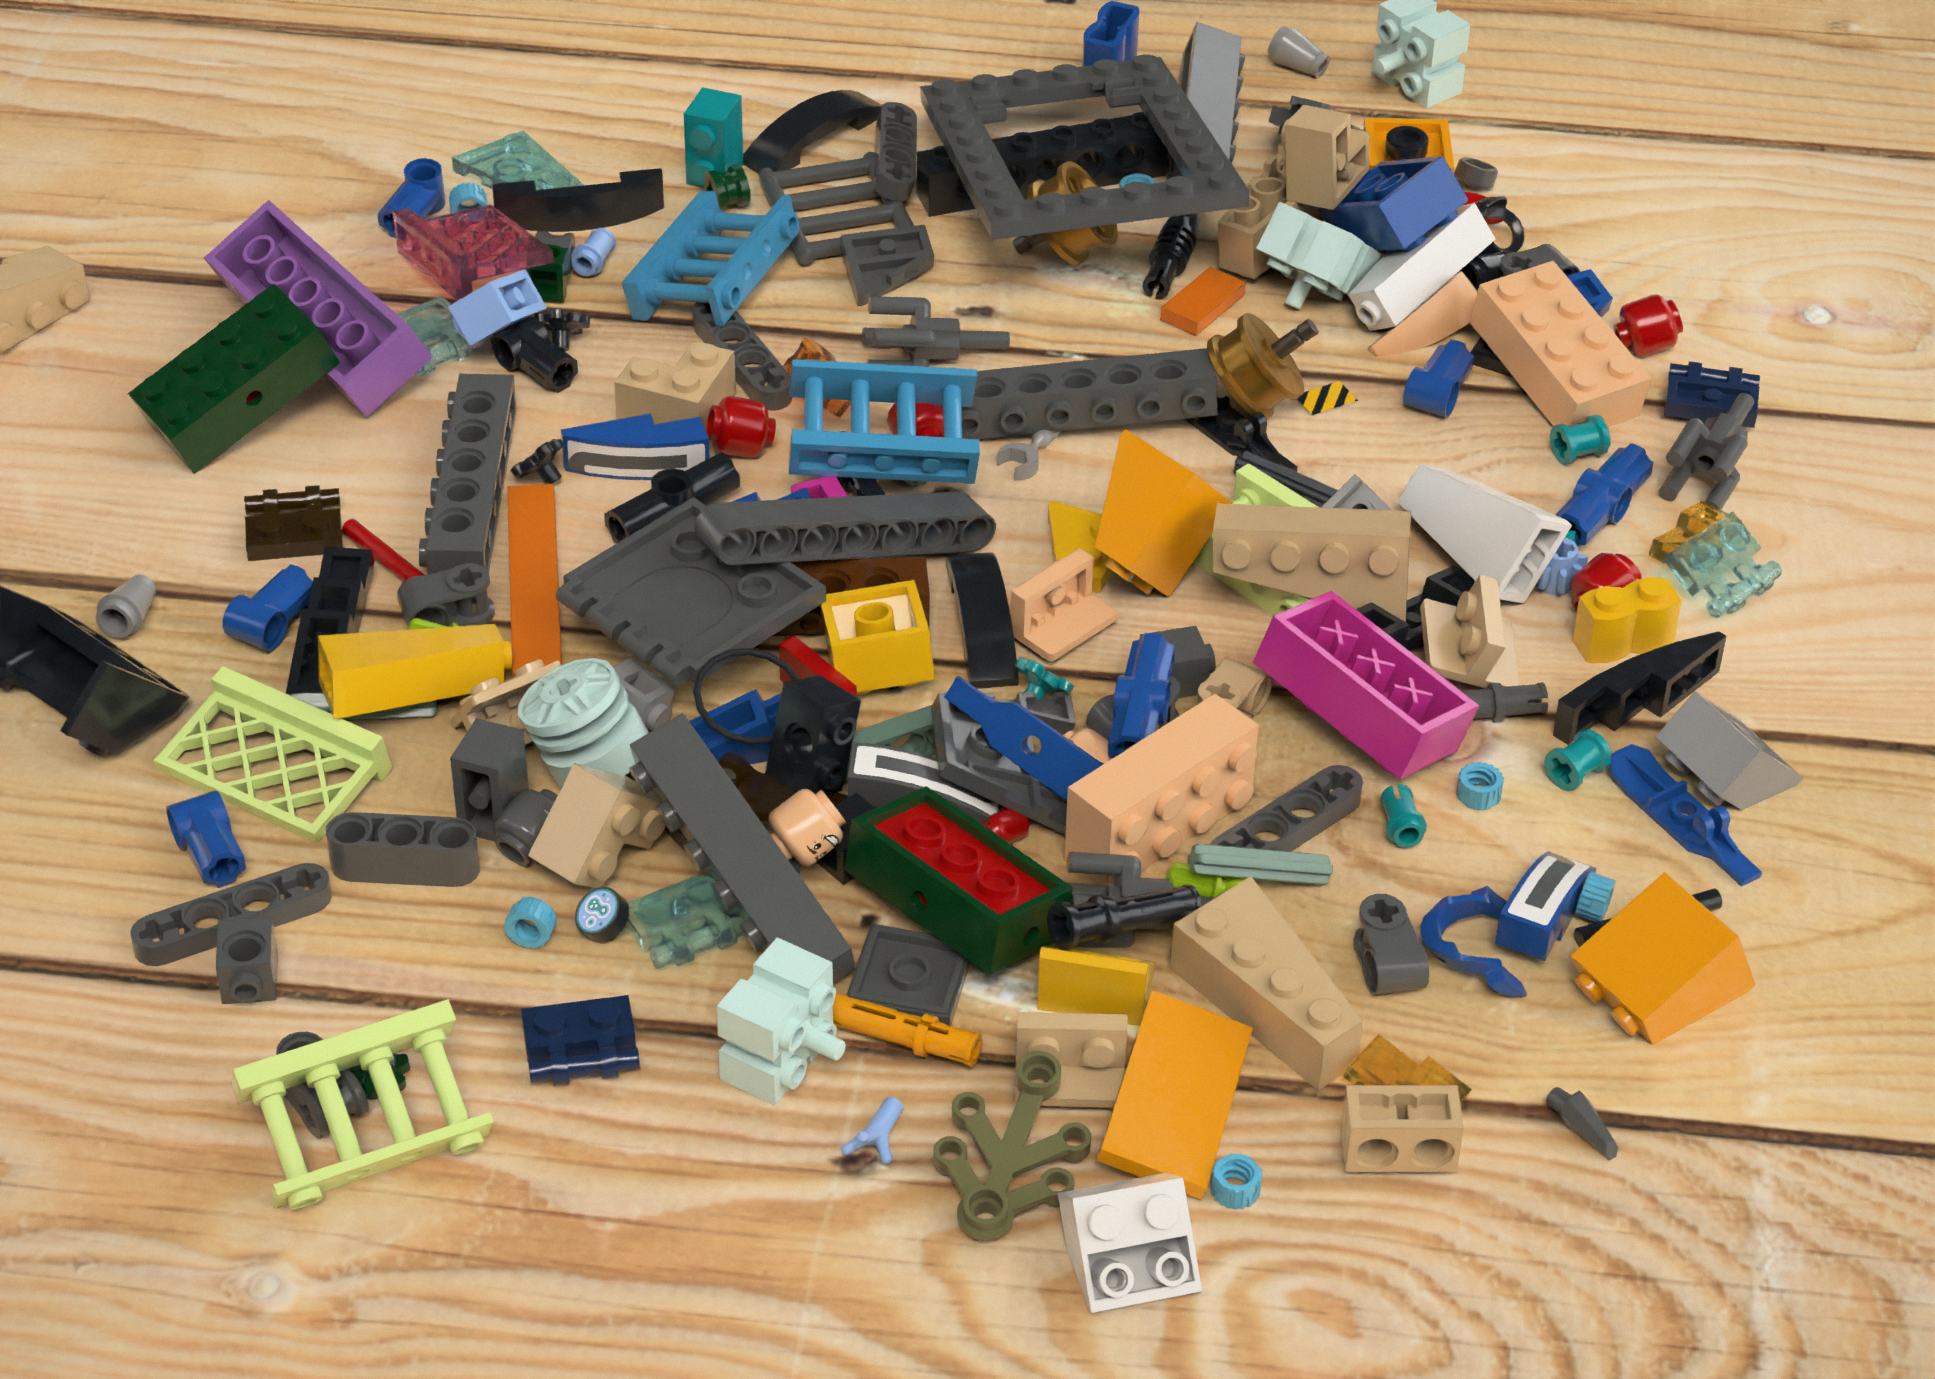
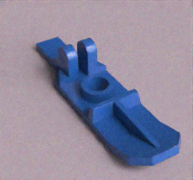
(1008, 729)
(1666, 801)

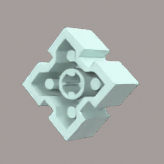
(1421, 50)
(1314, 255)
(778, 1022)

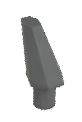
(1583, 1120)

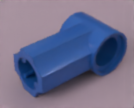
(419, 192)
(1439, 382)
(265, 616)
(205, 831)

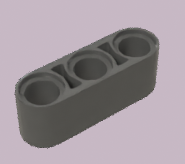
(403, 849)

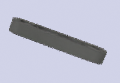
(895, 151)
(749, 350)
(1298, 830)
(229, 905)

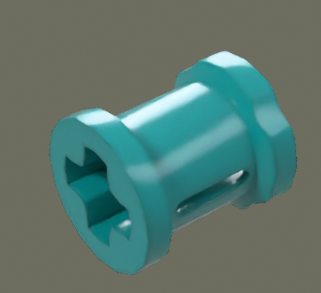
(1580, 439)
(1570, 764)

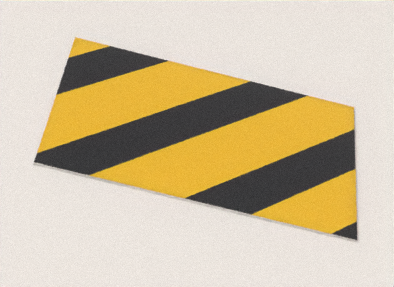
(1326, 398)

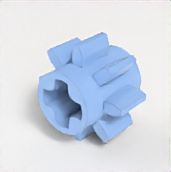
(1561, 569)

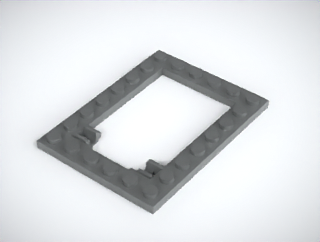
(964, 107)

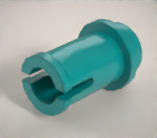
(1404, 823)

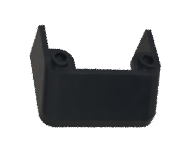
(81, 674)

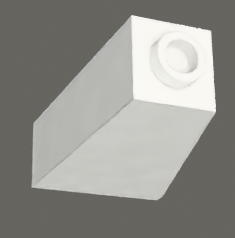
(1409, 278)
(1485, 528)

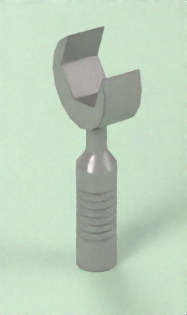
(1026, 454)

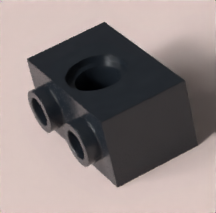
(813, 735)

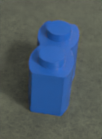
(1113, 34)

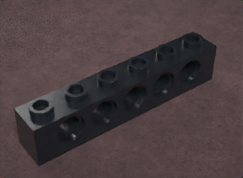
(1102, 148)

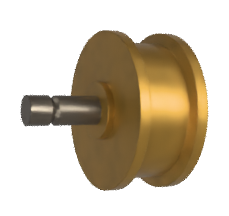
(1068, 244)
(1258, 364)

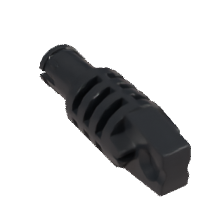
(1171, 253)

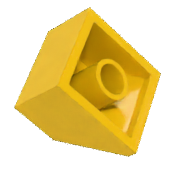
(878, 636)

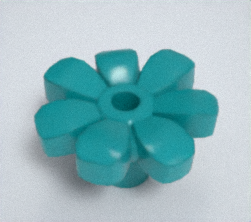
(1041, 680)

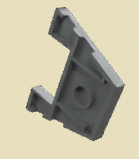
(975, 765)

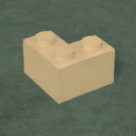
(1322, 156)
(679, 391)
(591, 824)

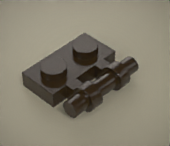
(293, 533)

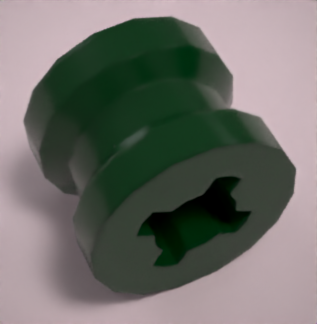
(730, 186)

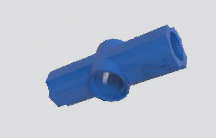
(1606, 492)
(1142, 693)

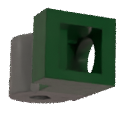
(552, 278)

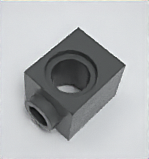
(246, 960)

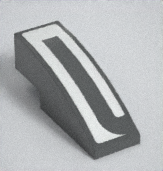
(889, 773)

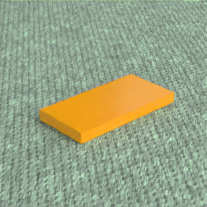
(1175, 1093)

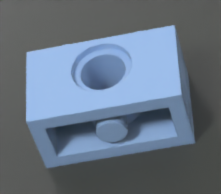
(496, 307)

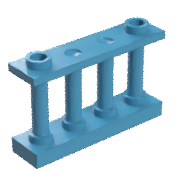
(697, 233)
(883, 455)

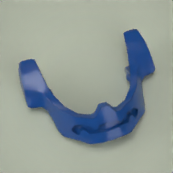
(1454, 908)

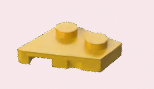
(1077, 529)

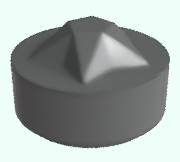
(1476, 173)

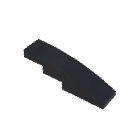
(333, 608)
(1647, 681)

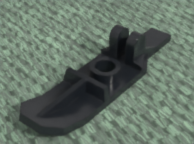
(1239, 434)

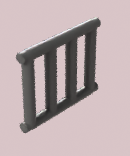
(808, 251)

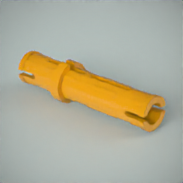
(919, 1033)

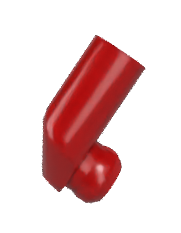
(1008, 825)

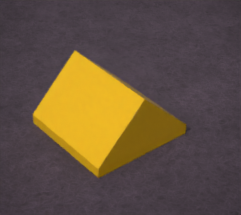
(1093, 983)

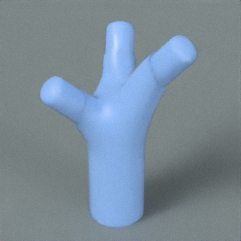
(877, 1130)

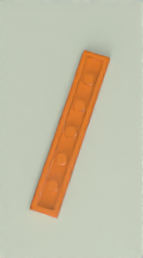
(533, 575)

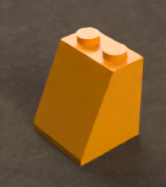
(1154, 516)
(1662, 962)

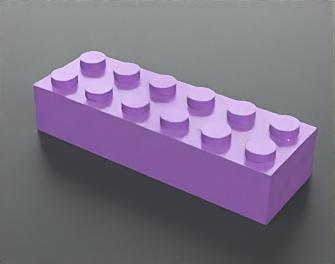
(367, 337)

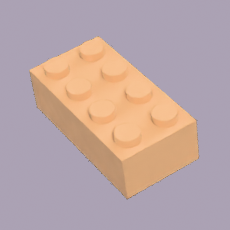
(1559, 347)
(1165, 787)

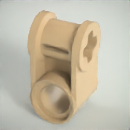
(1238, 685)

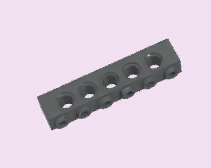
(1091, 394)
(469, 473)

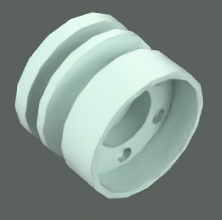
(581, 718)

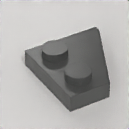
(885, 259)

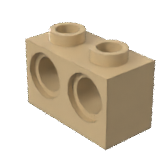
(1401, 1128)

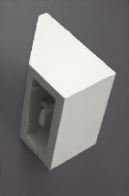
(1130, 1241)

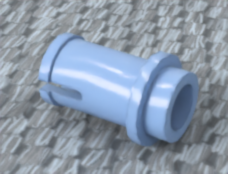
(589, 257)

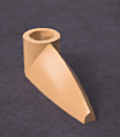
(1432, 321)

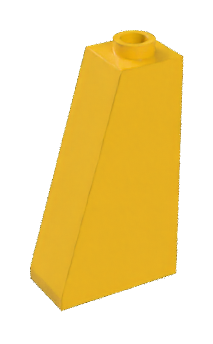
(407, 666)

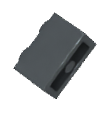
(488, 773)

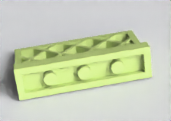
(301, 727)

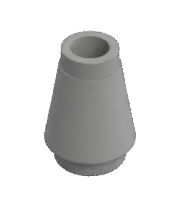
(1297, 52)
(125, 607)

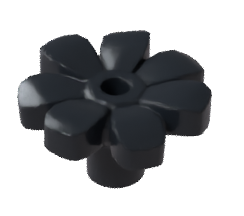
(563, 325)
(541, 462)

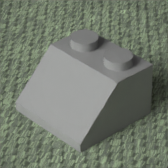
(1724, 755)

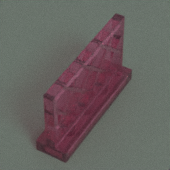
(467, 246)

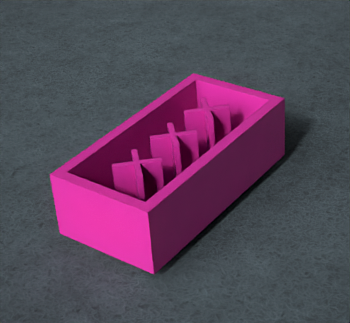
(1365, 684)

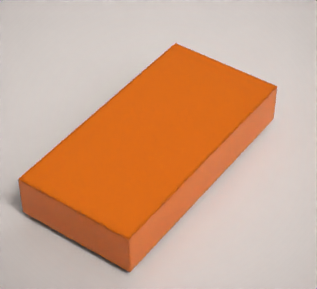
(1203, 301)

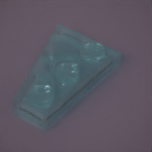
(514, 160)

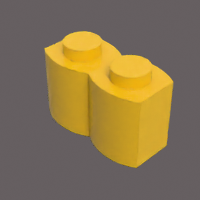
(1626, 619)

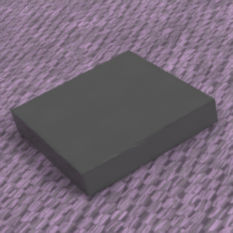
(909, 973)

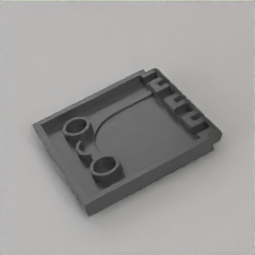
(680, 602)

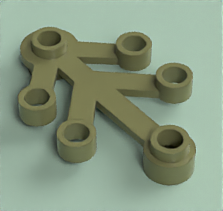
(1010, 1155)

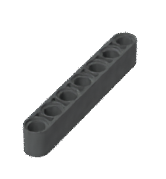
(844, 527)

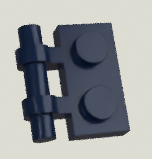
(1708, 391)
(580, 1039)

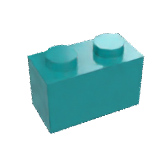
(712, 134)

